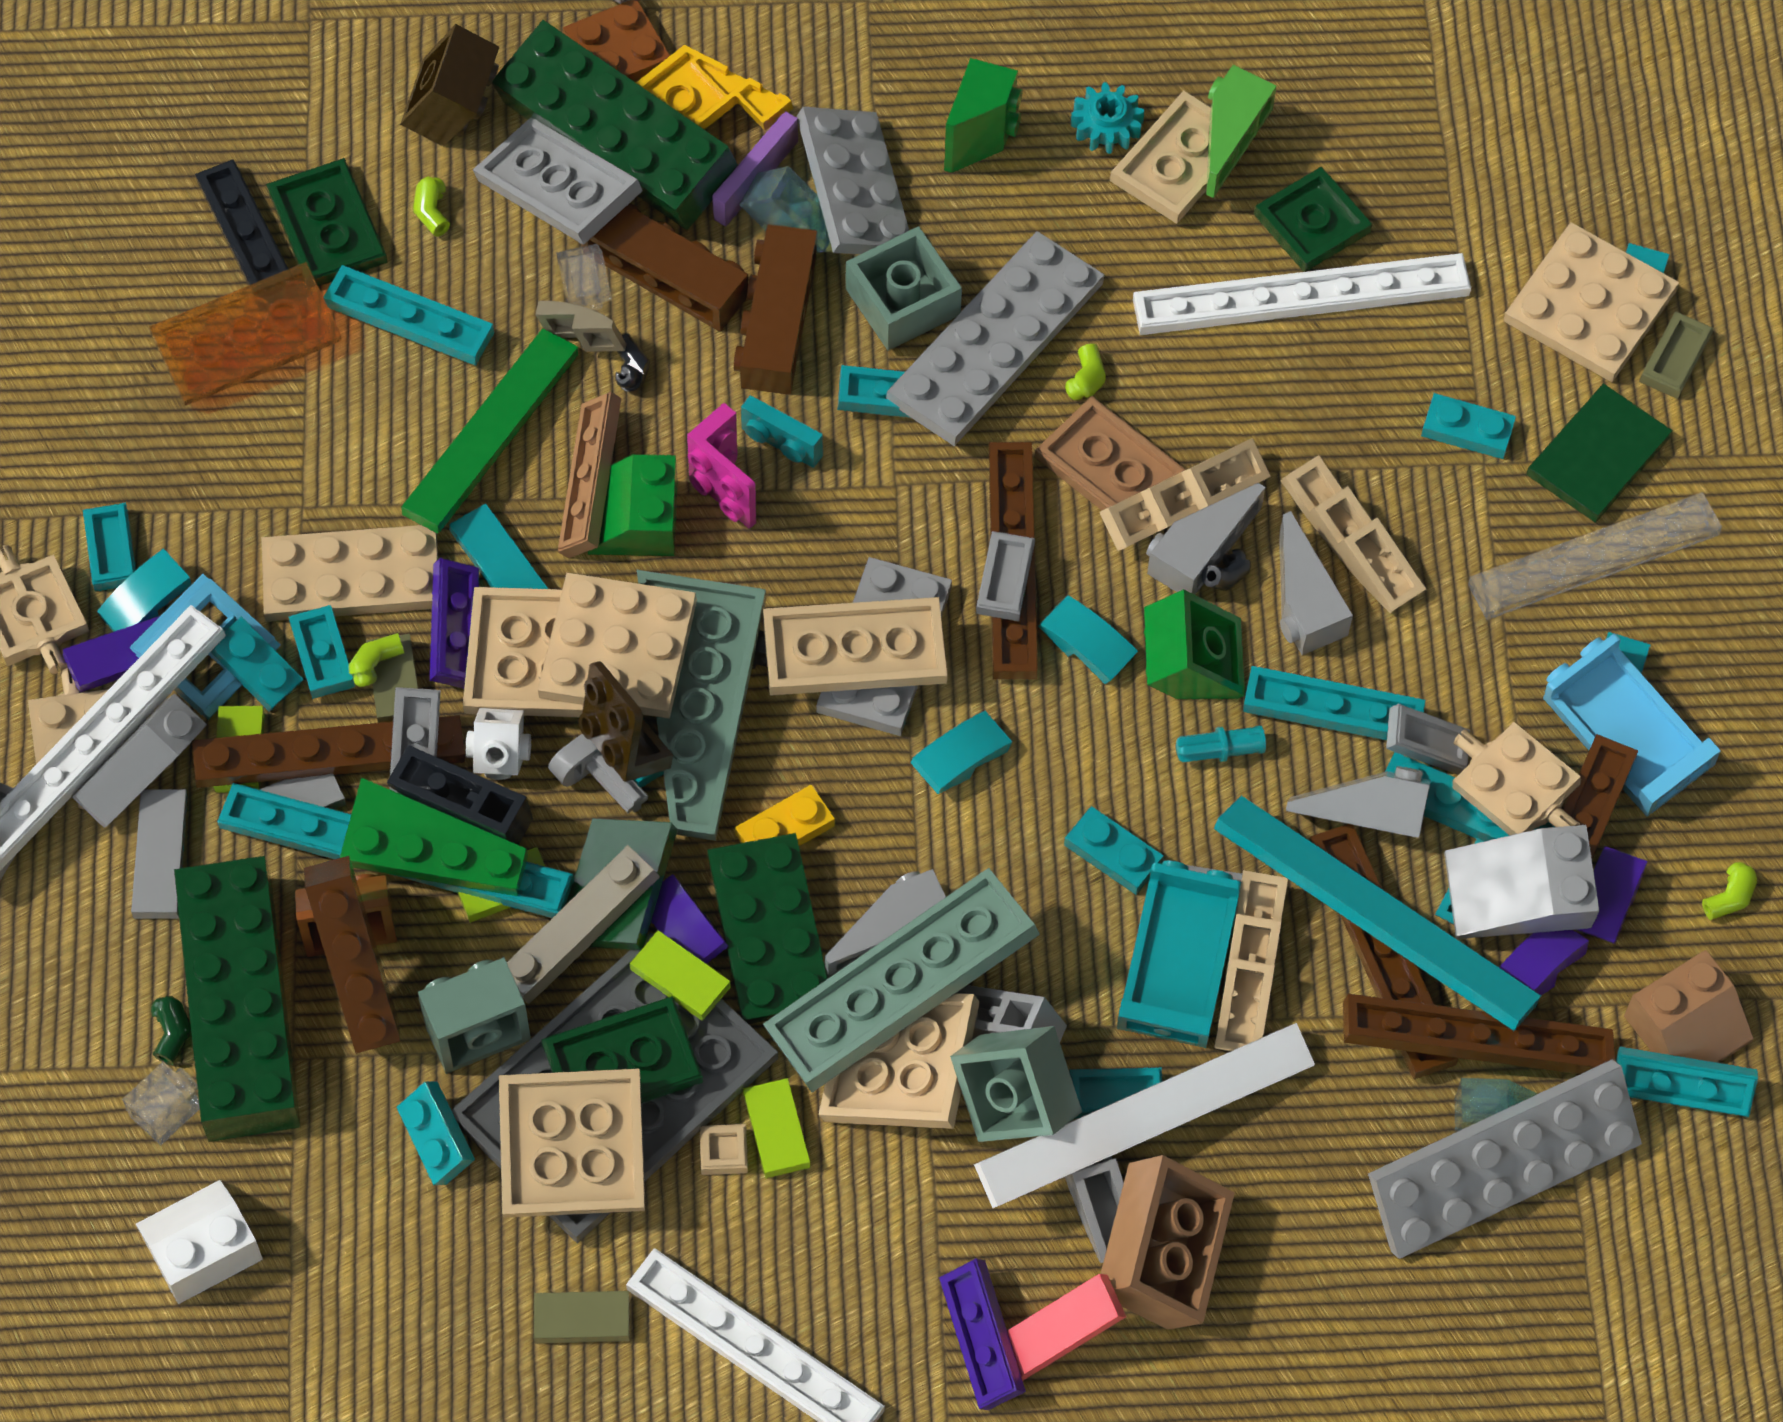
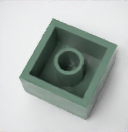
(903, 288)
(474, 1014)
(1016, 1084)

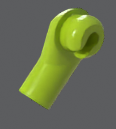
(427, 194)
(1090, 377)

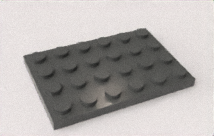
(724, 1045)

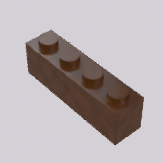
(672, 266)
(777, 309)
(352, 954)

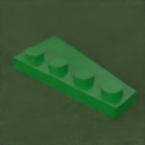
(419, 842)

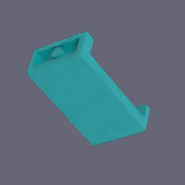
(1179, 953)

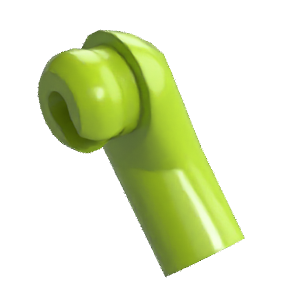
(370, 655)
(1737, 894)

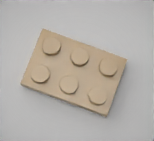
(1170, 160)

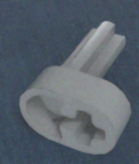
(582, 758)

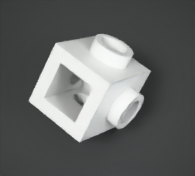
(498, 743)

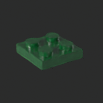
(1312, 219)

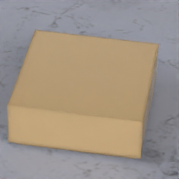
(723, 1149)

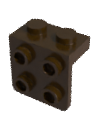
(618, 727)

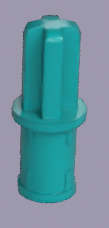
(1221, 744)

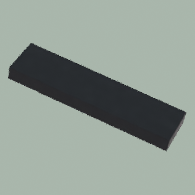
(240, 222)

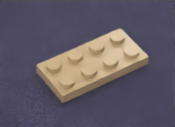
(350, 571)
(854, 646)

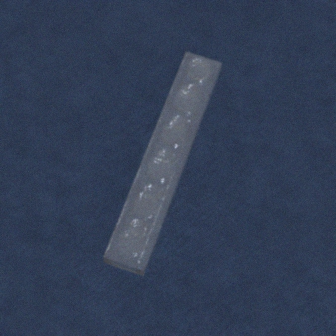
(1594, 556)

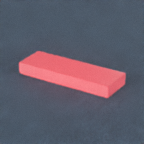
(1065, 1325)

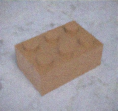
(1167, 1241)

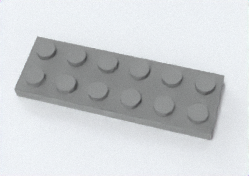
(995, 338)
(1505, 1159)

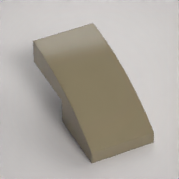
(590, 327)

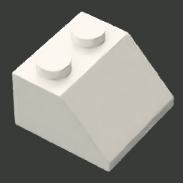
(200, 1241)

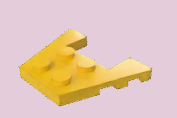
(707, 90)

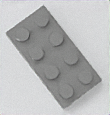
(852, 178)
(557, 180)
(884, 707)

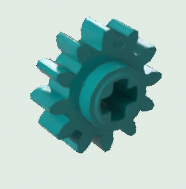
(1107, 117)

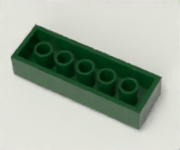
(617, 121)
(236, 999)

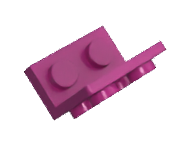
(712, 467)

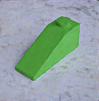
(1237, 113)

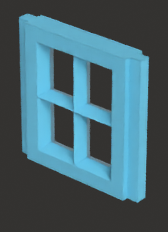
(225, 684)

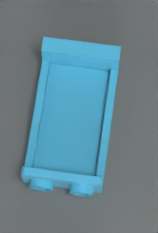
(1614, 700)

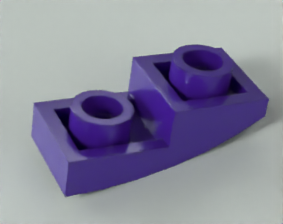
(1616, 883)
(685, 923)
(1543, 957)

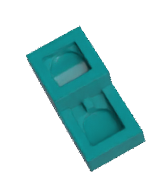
(145, 592)
(1089, 637)
(959, 751)

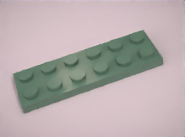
(901, 979)

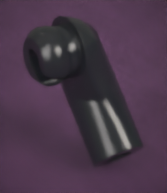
(635, 366)
(1225, 578)

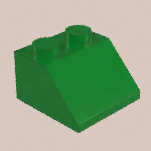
(982, 114)
(640, 507)
(1193, 648)

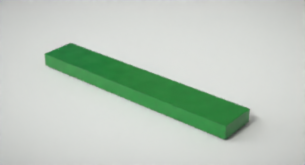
(489, 431)

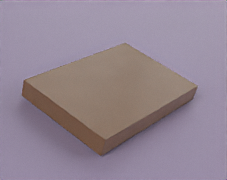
(1104, 456)

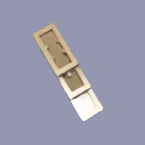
(1184, 494)
(1352, 535)
(1251, 960)

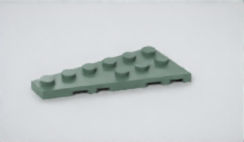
(708, 698)

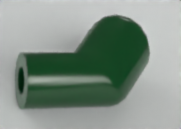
(175, 1025)

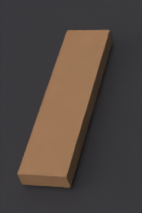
(589, 475)

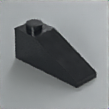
(461, 794)

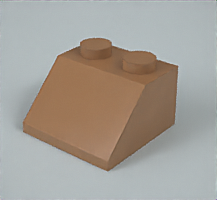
(1691, 1013)

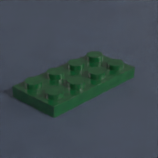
(767, 924)

